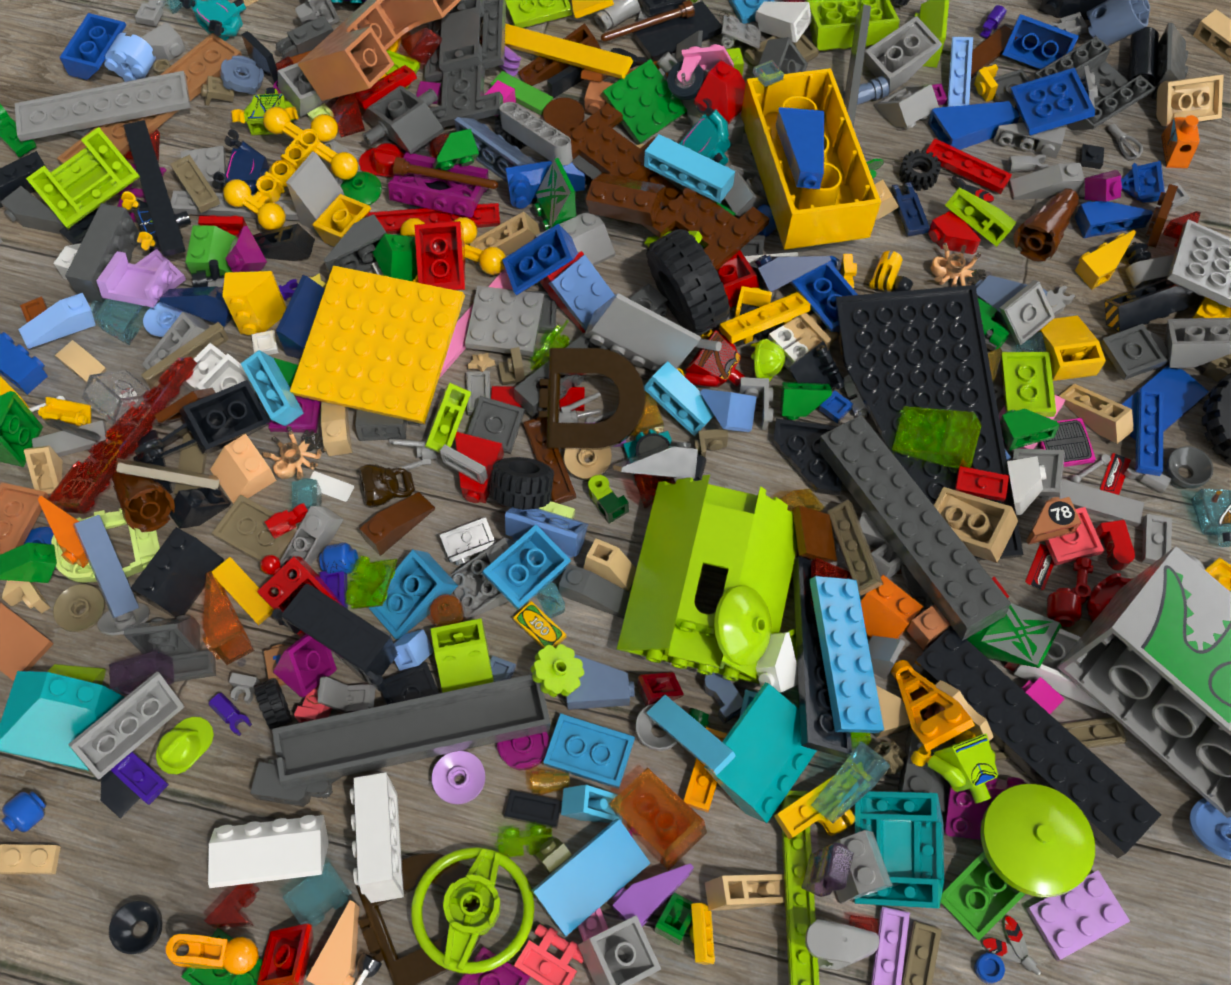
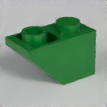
(458, 149)

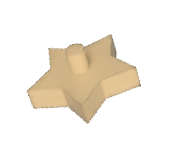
(481, 362)

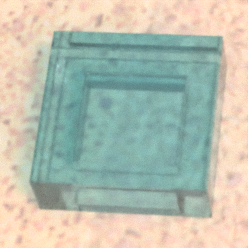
(768, 73)

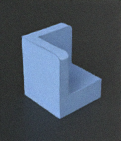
(412, 649)

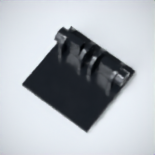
(817, 367)

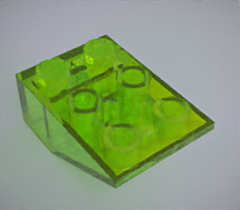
(938, 435)

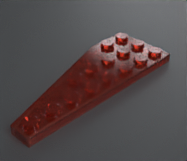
(88, 479)

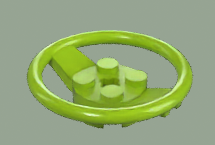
(465, 925)

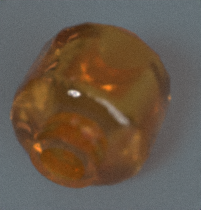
(446, 610)

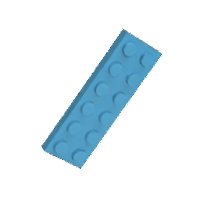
(846, 655)

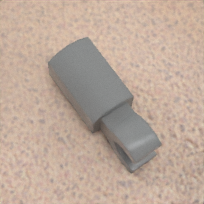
(1026, 163)
(1158, 483)

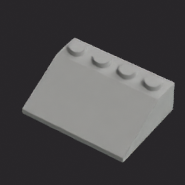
(640, 334)

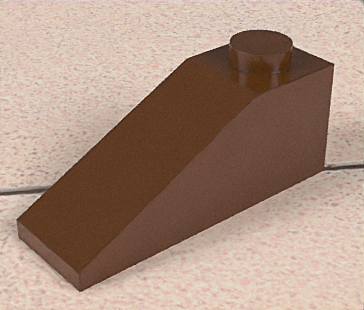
(395, 522)

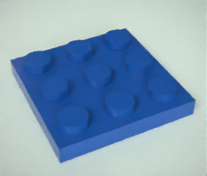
(1052, 101)

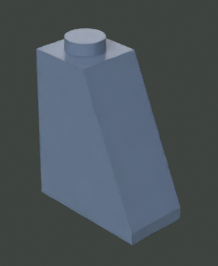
(997, 292)
(601, 687)

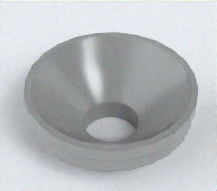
(643, 729)

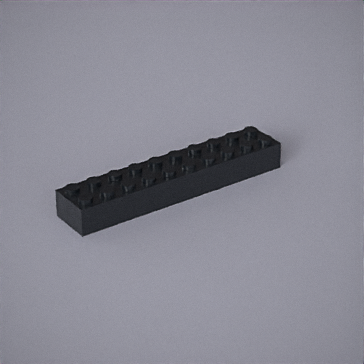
(1040, 743)

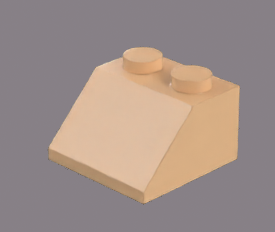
(242, 469)

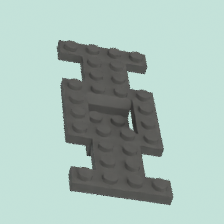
(463, 61)

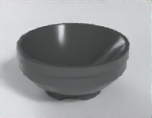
(1195, 461)

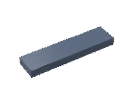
(105, 566)

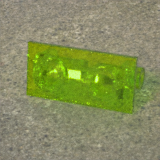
(514, 840)

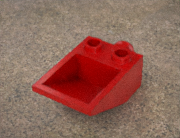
(289, 587)

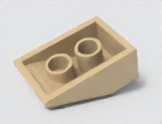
(978, 522)

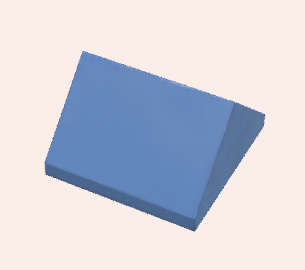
(731, 409)

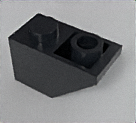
(197, 506)

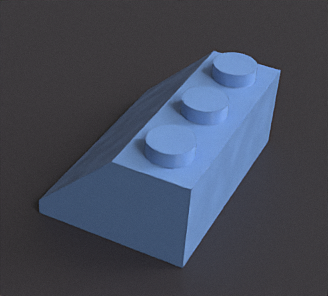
(563, 531)

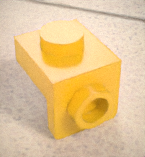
(985, 82)

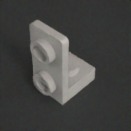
(760, 388)

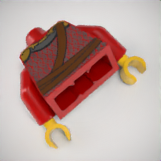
(714, 367)

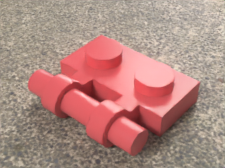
(544, 966)

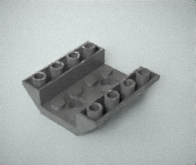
(1111, 99)

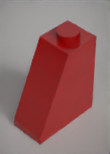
(485, 453)

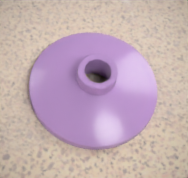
(458, 764)

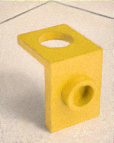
(753, 297)

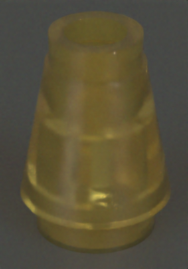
(548, 781)

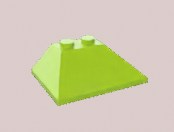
(84, 179)

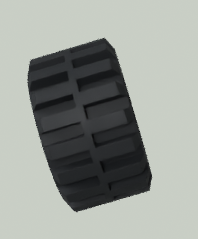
(521, 483)

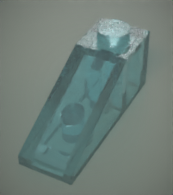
(851, 782)

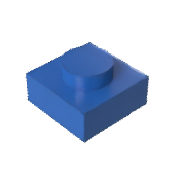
(836, 406)

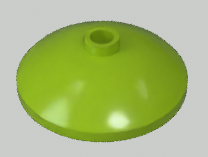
(742, 625)

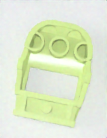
(144, 546)

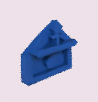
(1144, 182)

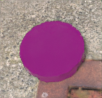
(525, 753)

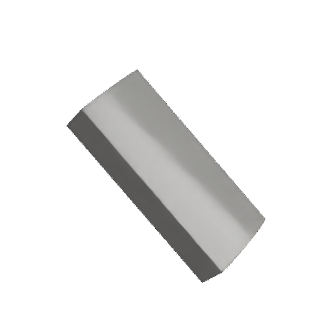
(126, 725)

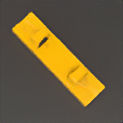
(764, 317)

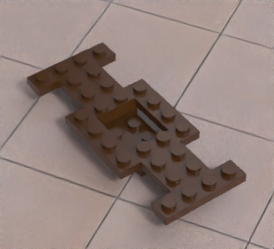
(679, 209)

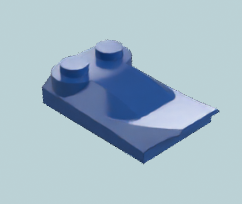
(526, 179)

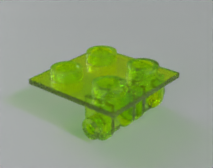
(553, 340)
(370, 583)

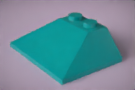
(49, 713)
(911, 845)

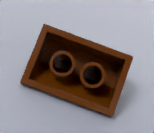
(625, 199)

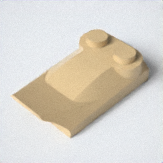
(1190, 97)

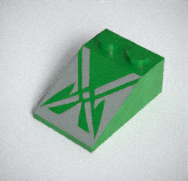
(555, 197)
(1018, 637)

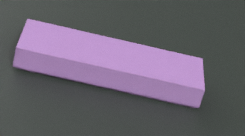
(891, 950)

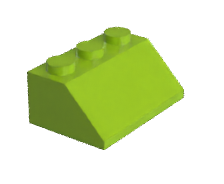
(935, 15)

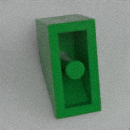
(802, 398)
(1026, 428)
(28, 563)

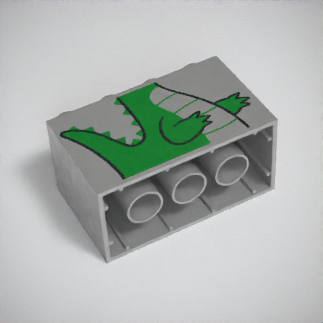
(1165, 669)

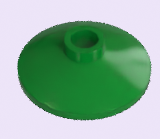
(363, 187)

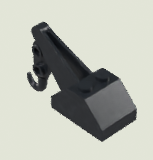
(212, 422)

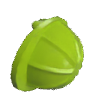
(767, 358)

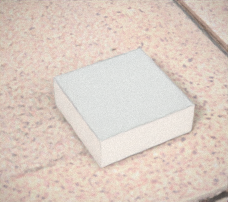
(265, 342)

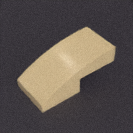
(79, 361)

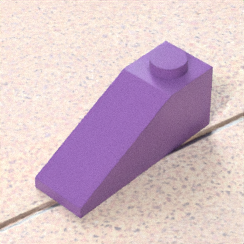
(649, 895)

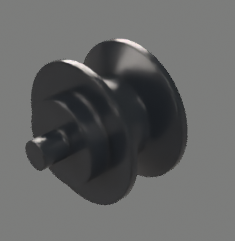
(1137, 252)

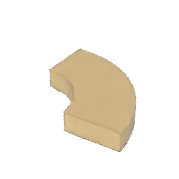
(981, 724)

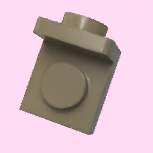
(215, 89)
(513, 369)
(711, 439)

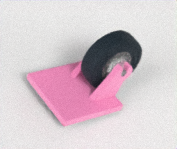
(688, 75)

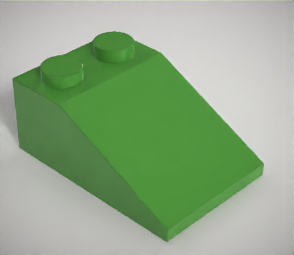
(979, 897)

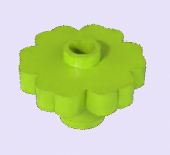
(557, 670)

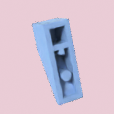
(59, 320)

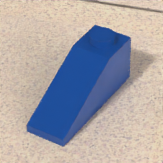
(1108, 217)

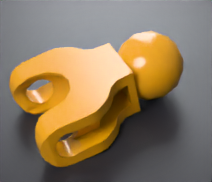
(206, 952)

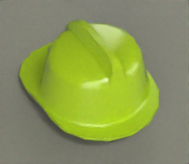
(184, 745)

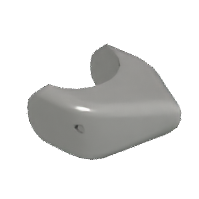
(839, 944)

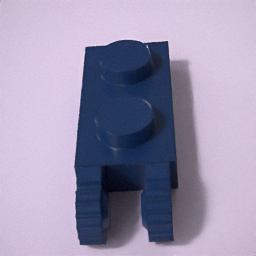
(910, 210)

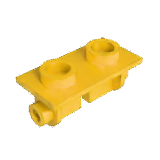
(66, 411)

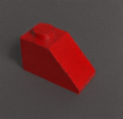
(955, 232)

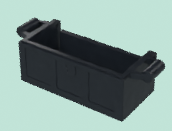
(340, 632)

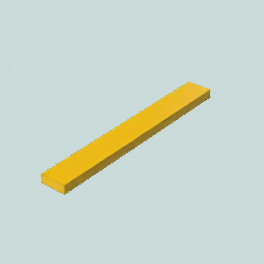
(567, 51)

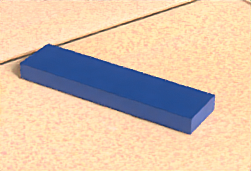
(1149, 432)

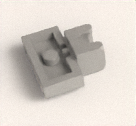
(316, 9)

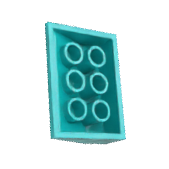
(766, 754)

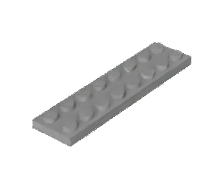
(101, 105)

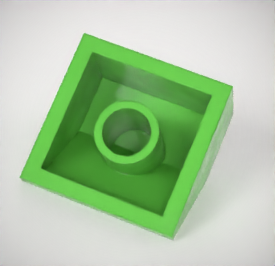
(208, 244)

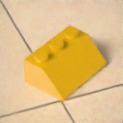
(253, 300)

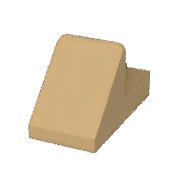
(28, 592)

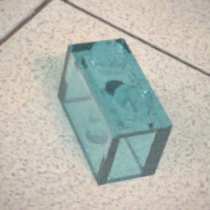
(317, 896)

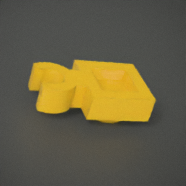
(848, 268)

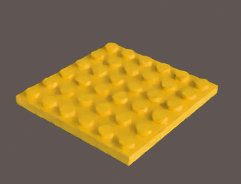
(378, 344)

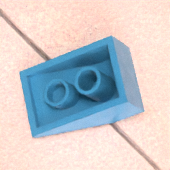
(527, 567)
(412, 591)

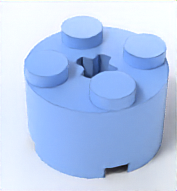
(130, 57)

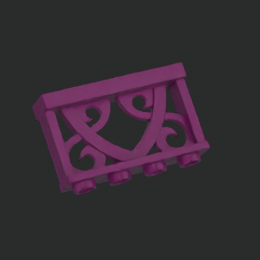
(448, 200)

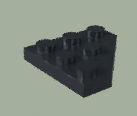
(800, 446)

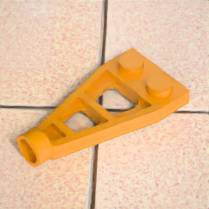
(938, 727)

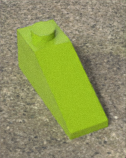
(981, 216)
(447, 417)

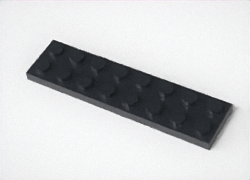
(814, 699)

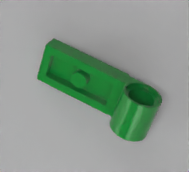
(9, 136)

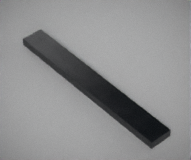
(154, 188)

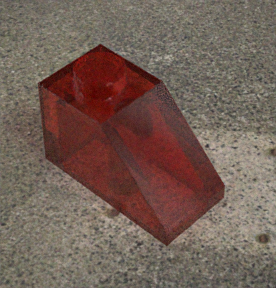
(348, 115)

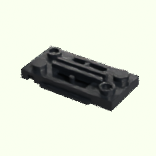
(666, 35)

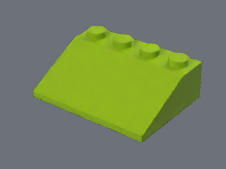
(835, 22)

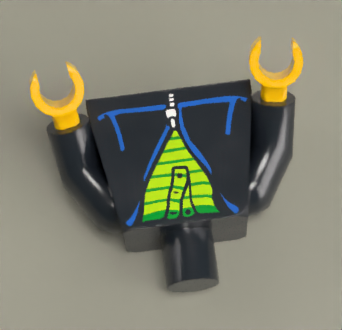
(148, 235)

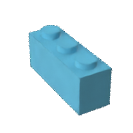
(272, 388)
(679, 398)

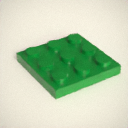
(644, 102)

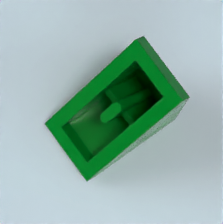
(675, 919)

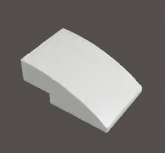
(215, 371)

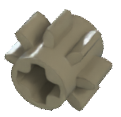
(892, 754)

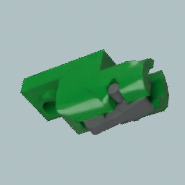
(994, 333)

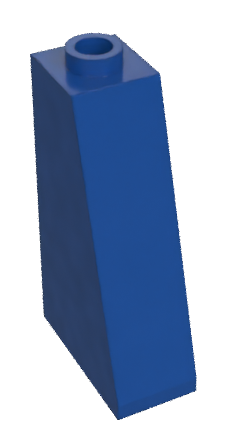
(971, 124)
(803, 143)

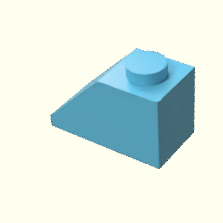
(588, 804)

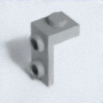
(345, 697)

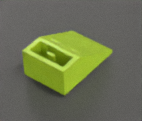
(462, 655)

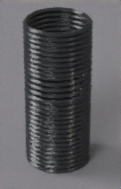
(1144, 55)

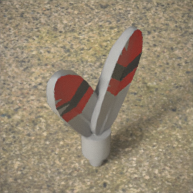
(1016, 950)

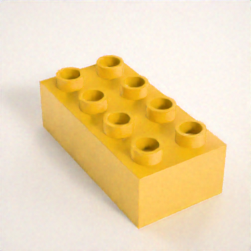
(847, 195)

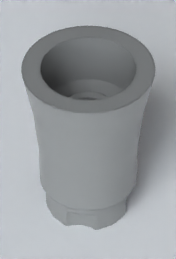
(615, 14)

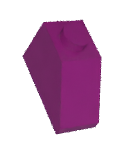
(1103, 186)
(245, 253)

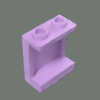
(133, 282)

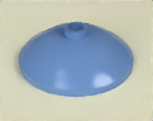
(1211, 828)

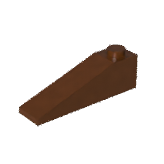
(545, 68)

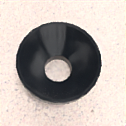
(123, 924)

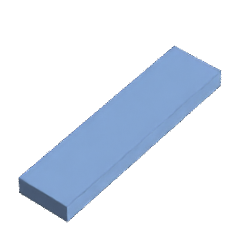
(960, 71)

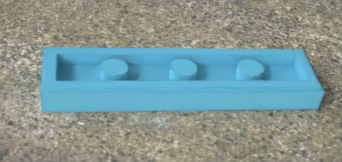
(691, 735)

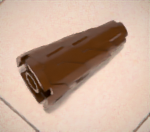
(1045, 228)
(143, 501)

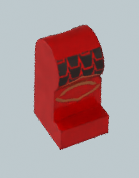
(1117, 544)

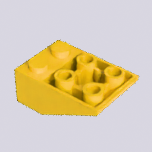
(1072, 348)

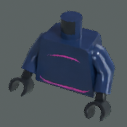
(243, 164)

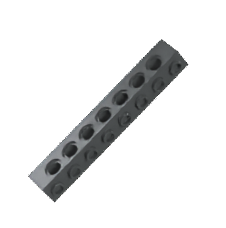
(527, 391)

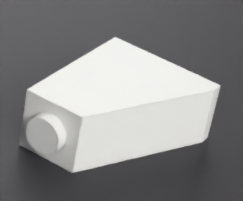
(784, 19)

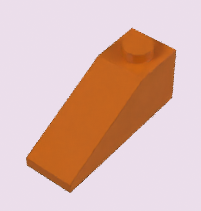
(64, 532)

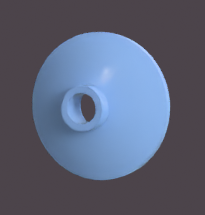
(160, 318)

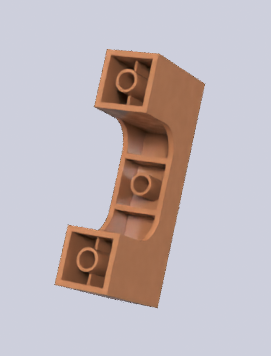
(356, 51)

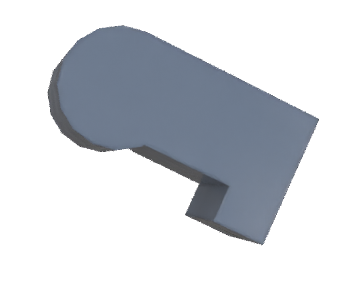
(725, 695)

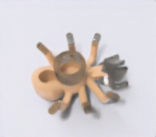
(954, 267)
(292, 454)

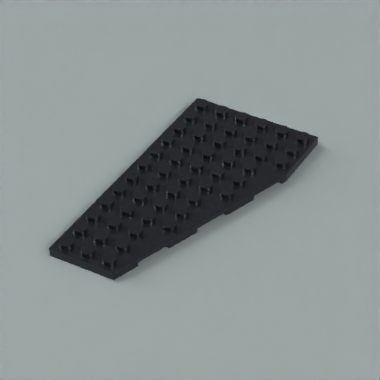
(925, 354)

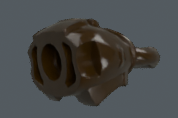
(382, 485)

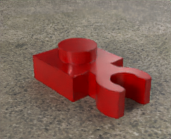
(285, 521)

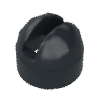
(902, 284)

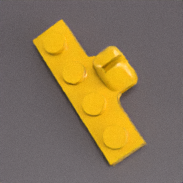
(802, 815)

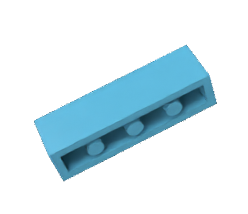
(689, 168)

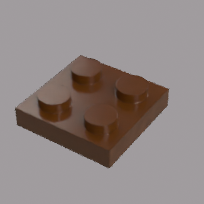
(1160, 215)

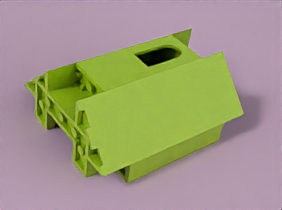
(714, 527)

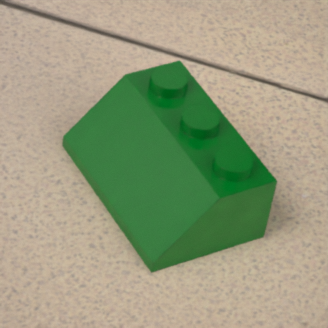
(17, 429)

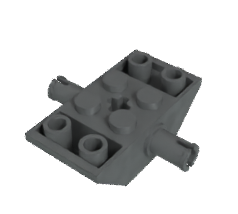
(403, 119)

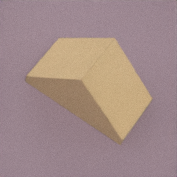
(44, 468)

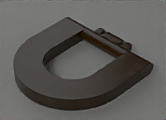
(591, 435)
(417, 966)

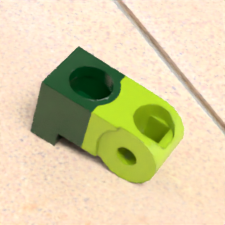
(606, 500)

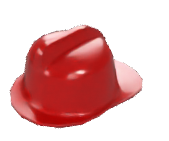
(380, 160)

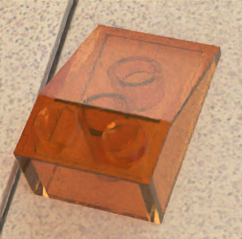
(222, 625)
(659, 818)

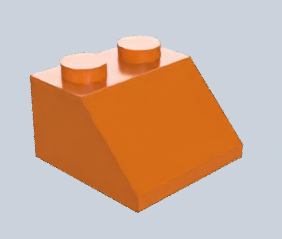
(888, 610)

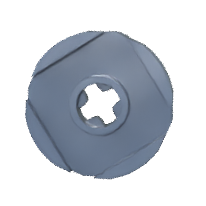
(233, 80)

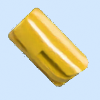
(886, 271)

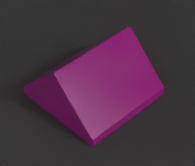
(304, 665)

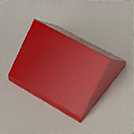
(287, 956)

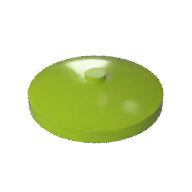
(1037, 840)

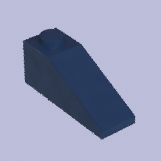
(201, 302)

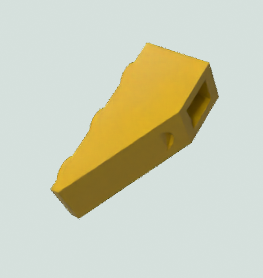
(1100, 265)

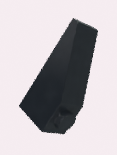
(285, 243)

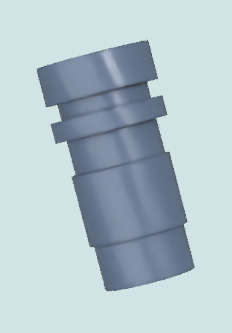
(874, 90)

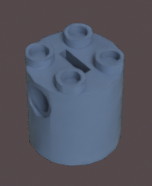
(1118, 19)

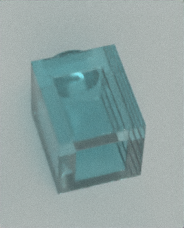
(306, 492)

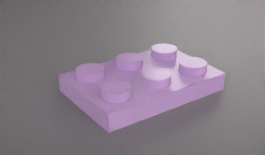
(1078, 916)

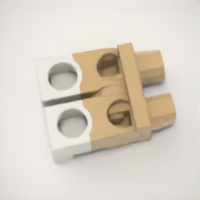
(801, 336)

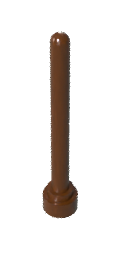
(684, 10)
(403, 167)

